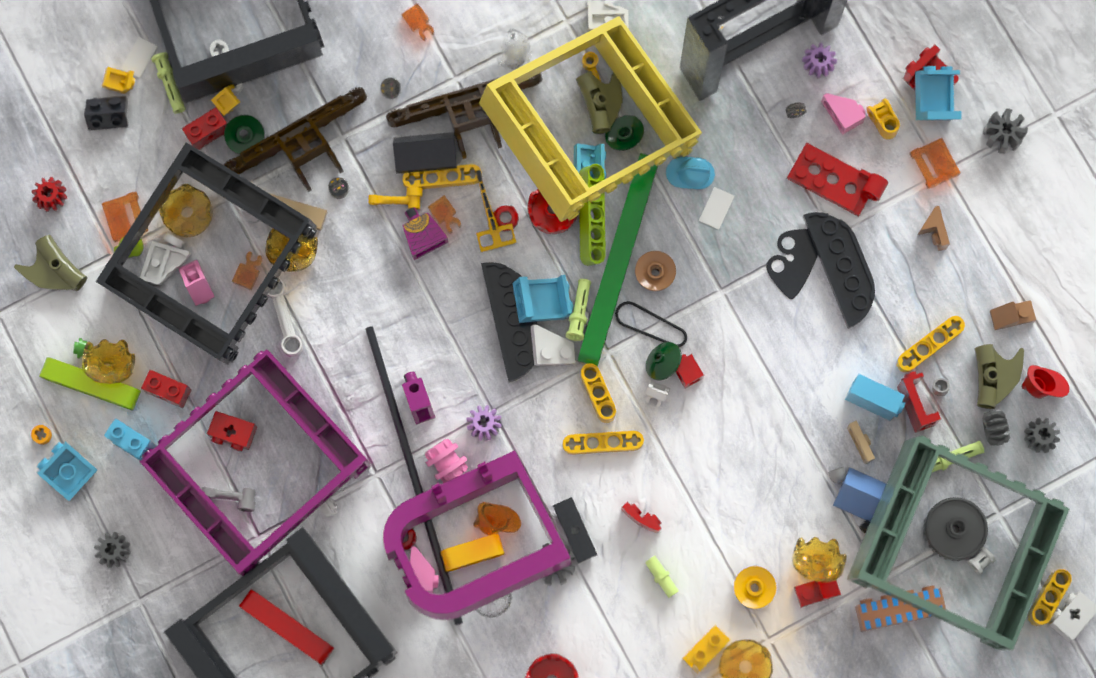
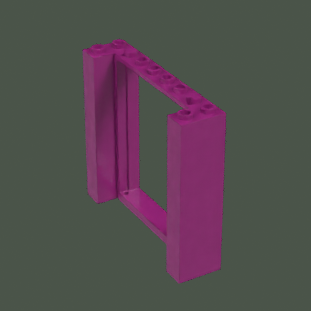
(201, 508)

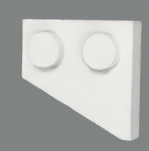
(551, 348)

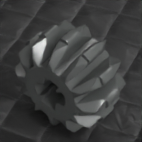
(996, 427)
(1048, 432)
(118, 553)

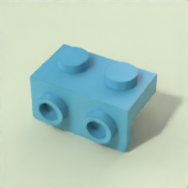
(587, 155)

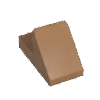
(936, 225)
(1012, 314)

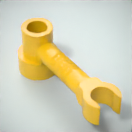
(591, 56)
(411, 199)

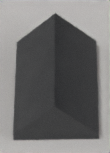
(424, 152)

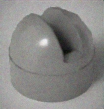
(944, 387)
(837, 475)

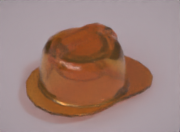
(496, 518)

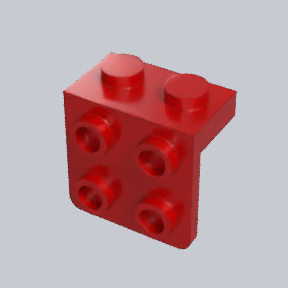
(928, 58)

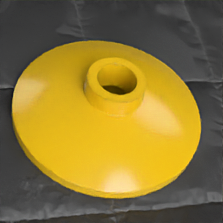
(764, 581)

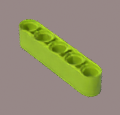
(588, 224)
(77, 380)

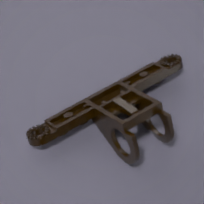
(456, 104)
(298, 136)

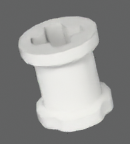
(988, 558)

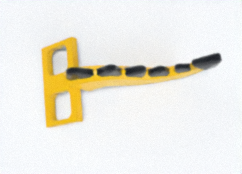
(493, 227)

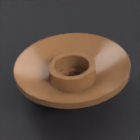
(655, 261)

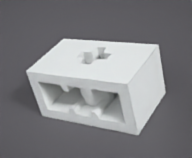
(1070, 628)

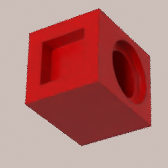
(689, 371)

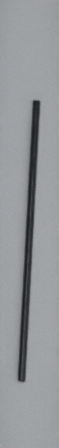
(408, 457)

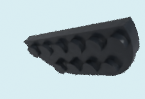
(843, 265)
(513, 336)

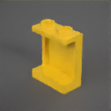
(706, 649)

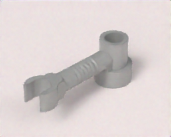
(245, 499)

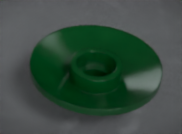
(622, 127)
(254, 134)
(663, 361)

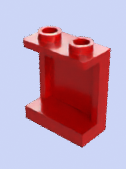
(913, 404)

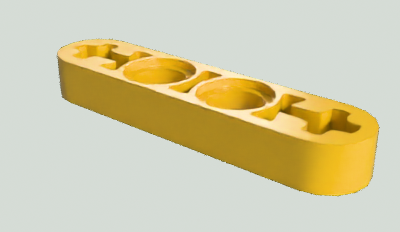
(442, 180)
(929, 342)
(603, 446)

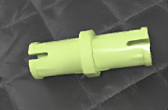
(661, 576)

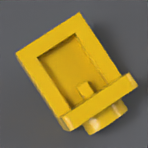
(118, 80)

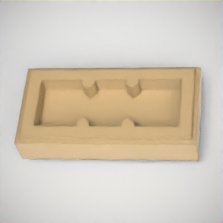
(861, 442)

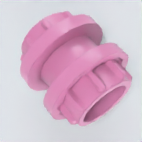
(446, 460)

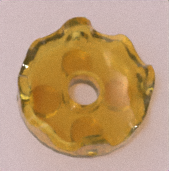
(186, 197)
(303, 259)
(116, 355)
(830, 561)
(748, 651)

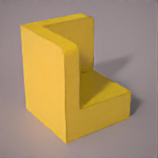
(226, 100)

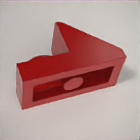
(816, 592)

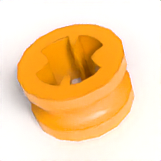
(47, 431)

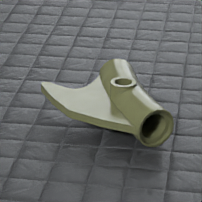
(601, 100)
(44, 270)
(1005, 375)

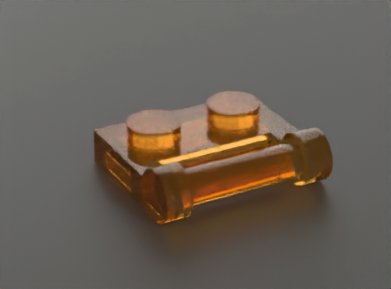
(940, 160)
(117, 214)

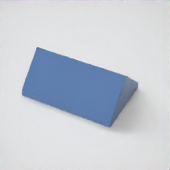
(859, 494)

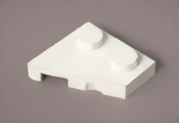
(603, 12)
(162, 262)

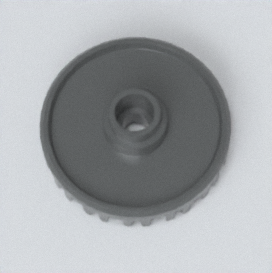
(940, 532)

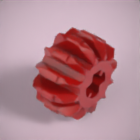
(56, 195)

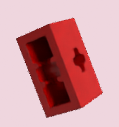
(205, 129)
(166, 389)
(222, 423)

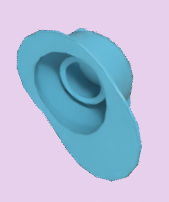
(690, 173)

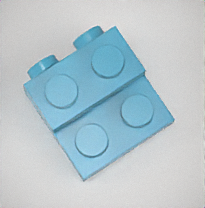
(65, 470)

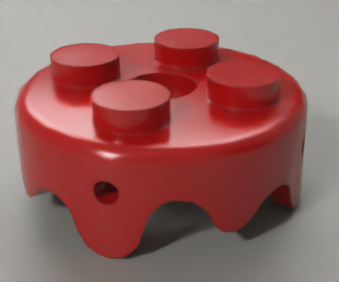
(542, 218)
(552, 665)

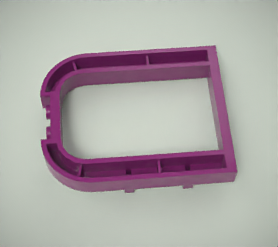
(495, 584)

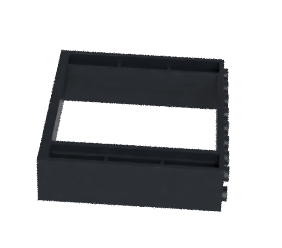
(708, 51)
(243, 62)
(240, 193)
(208, 663)

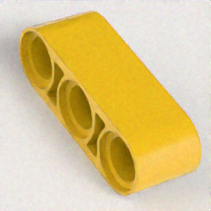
(598, 383)
(472, 552)
(1058, 592)

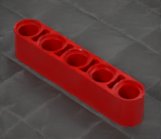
(286, 627)

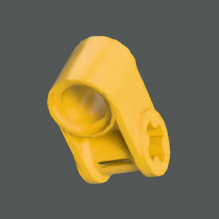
(882, 115)

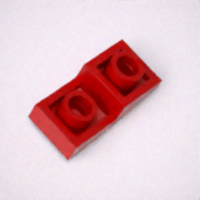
(648, 522)

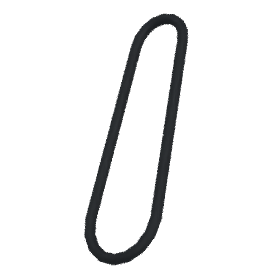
(651, 313)

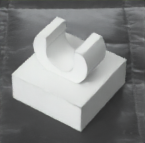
(657, 391)

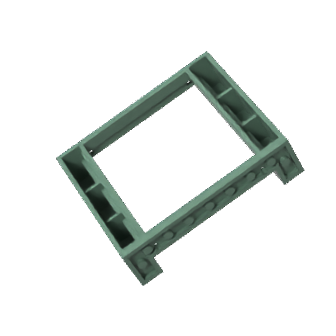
(895, 515)

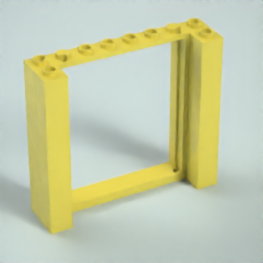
(542, 154)

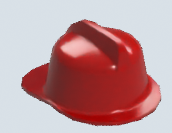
(1045, 382)

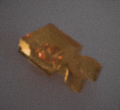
(417, 19)
(444, 211)
(247, 274)

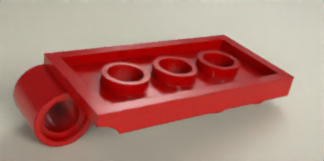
(867, 184)

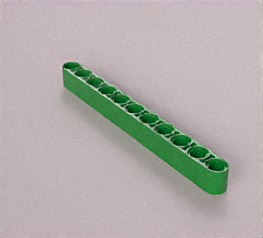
(616, 266)

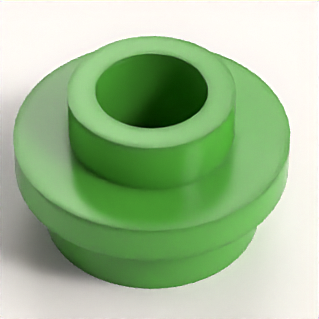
(79, 347)

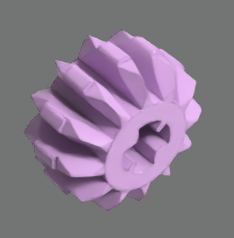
(826, 58)
(477, 420)

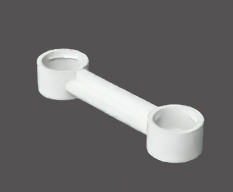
(285, 320)

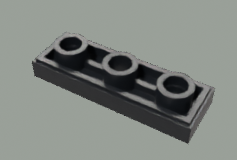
(570, 518)

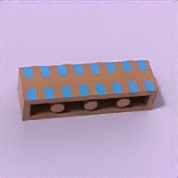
(892, 611)

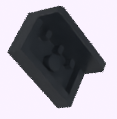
(106, 113)

